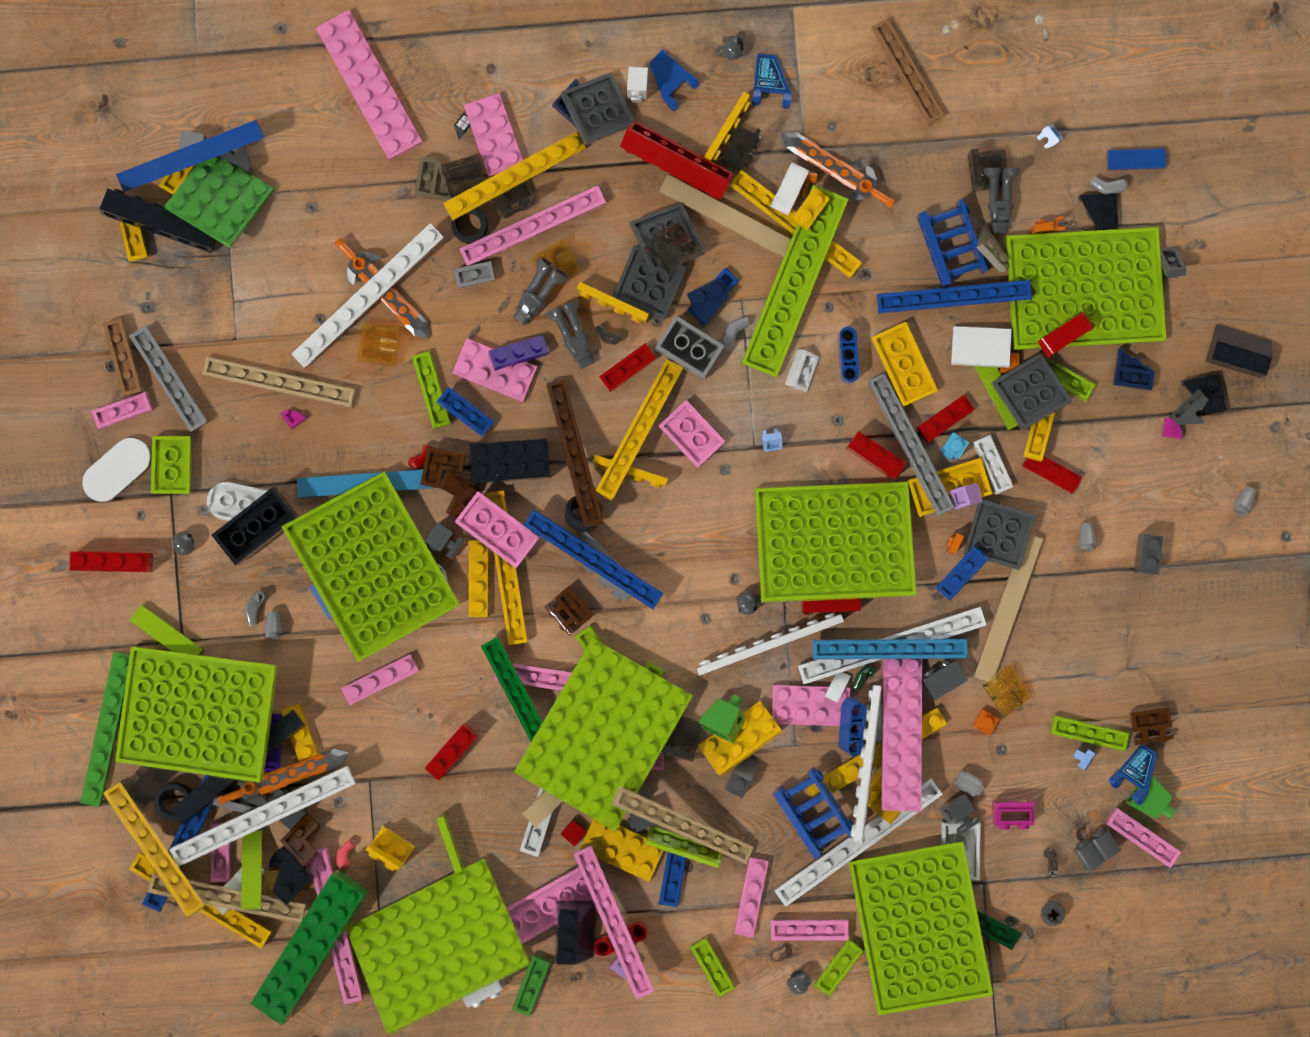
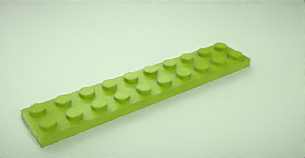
(793, 288)

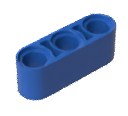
(852, 346)
(852, 735)

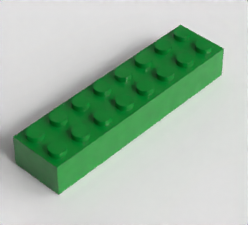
(309, 947)

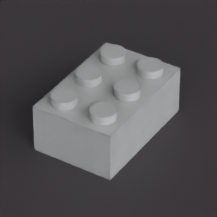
(689, 347)

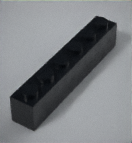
(153, 219)

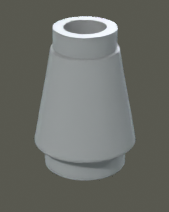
(1244, 502)
(1087, 538)
(273, 625)

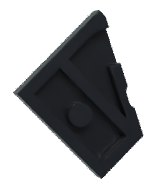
(1101, 210)
(1212, 388)
(290, 878)

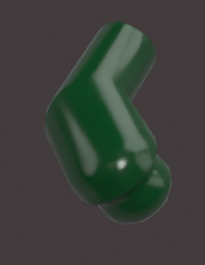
(861, 675)

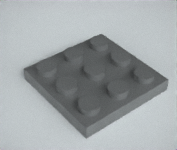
(597, 108)
(647, 226)
(647, 291)
(1031, 392)
(1000, 533)

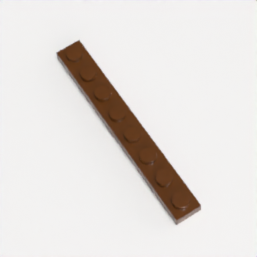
(574, 453)

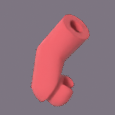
(341, 855)

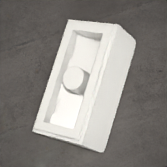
(802, 370)

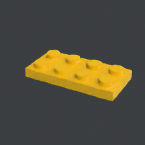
(904, 364)
(952, 478)
(754, 733)
(622, 849)

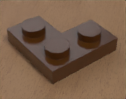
(437, 461)
(461, 489)
(298, 840)

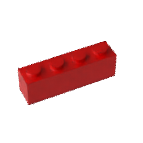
(111, 561)

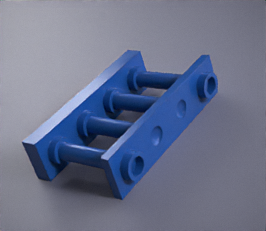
(939, 257)
(795, 813)

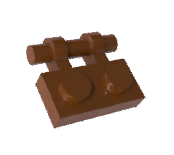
(574, 608)
(1148, 720)

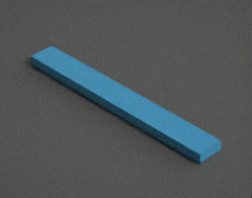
(342, 483)
(890, 649)

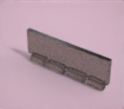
(150, 781)

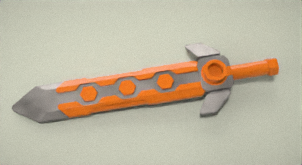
(837, 169)
(405, 312)
(284, 776)

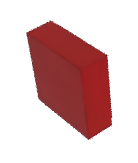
(573, 832)

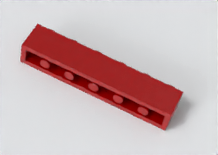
(676, 160)

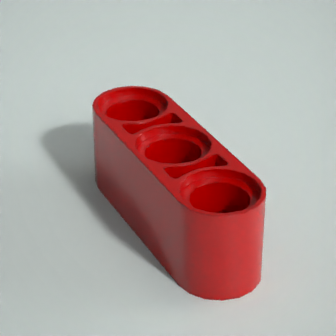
(1065, 334)
(605, 938)

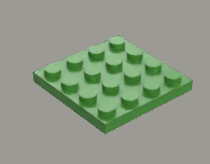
(219, 199)

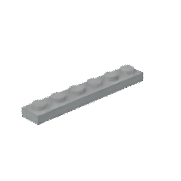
(168, 379)

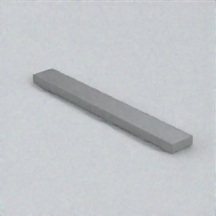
(911, 445)

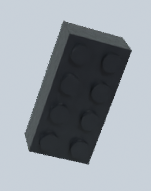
(510, 461)
(255, 526)

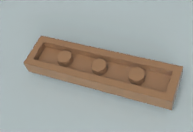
(122, 357)

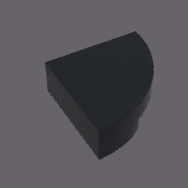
(277, 857)

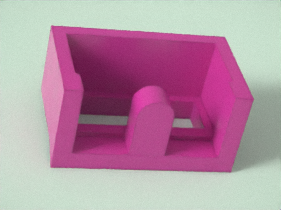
(1013, 806)

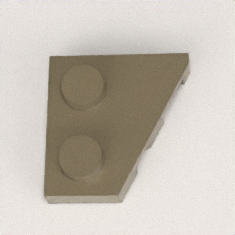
(431, 180)
(991, 249)

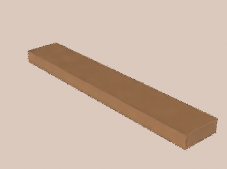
(908, 71)

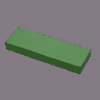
(531, 985)

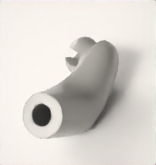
(1108, 187)
(732, 330)
(252, 606)

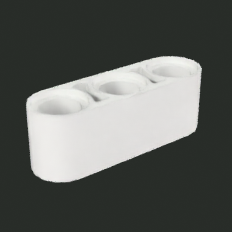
(789, 188)

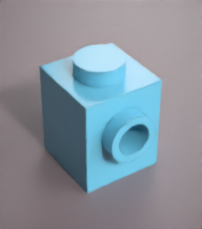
(954, 446)

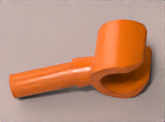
(810, 178)

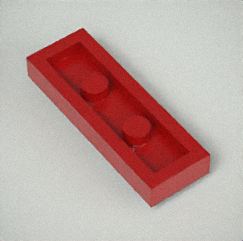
(627, 367)
(945, 418)
(1053, 473)

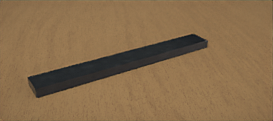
(215, 786)

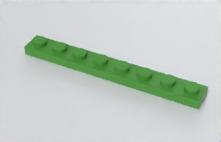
(106, 731)

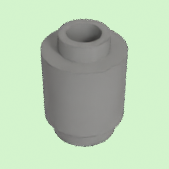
(969, 783)

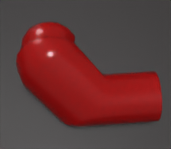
(418, 461)

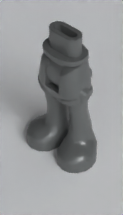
(1000, 210)
(531, 301)
(578, 344)

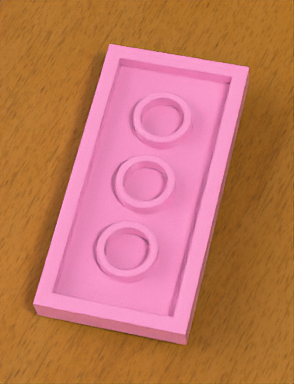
(493, 134)
(477, 367)
(497, 529)
(806, 705)

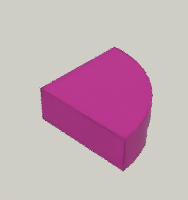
(293, 418)
(1171, 429)

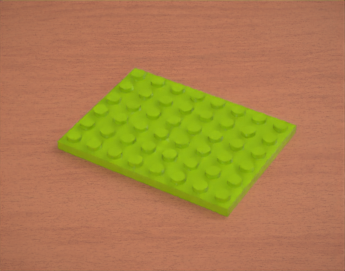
(1098, 272)
(835, 542)
(370, 566)
(196, 714)
(603, 733)
(920, 928)
(437, 946)

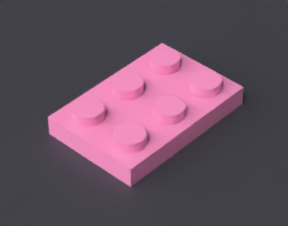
(691, 434)

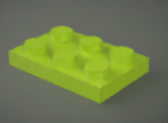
(171, 465)

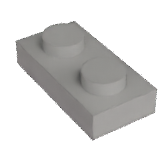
(474, 275)
(240, 806)

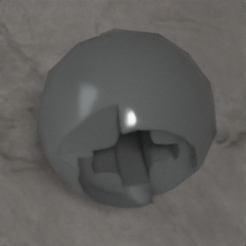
(733, 47)
(183, 543)
(746, 603)
(1046, 910)
(799, 982)

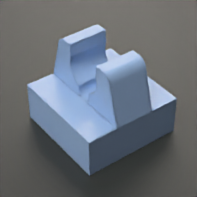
(1052, 134)
(772, 441)
(1085, 759)

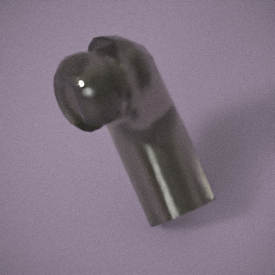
(608, 337)
(1052, 856)

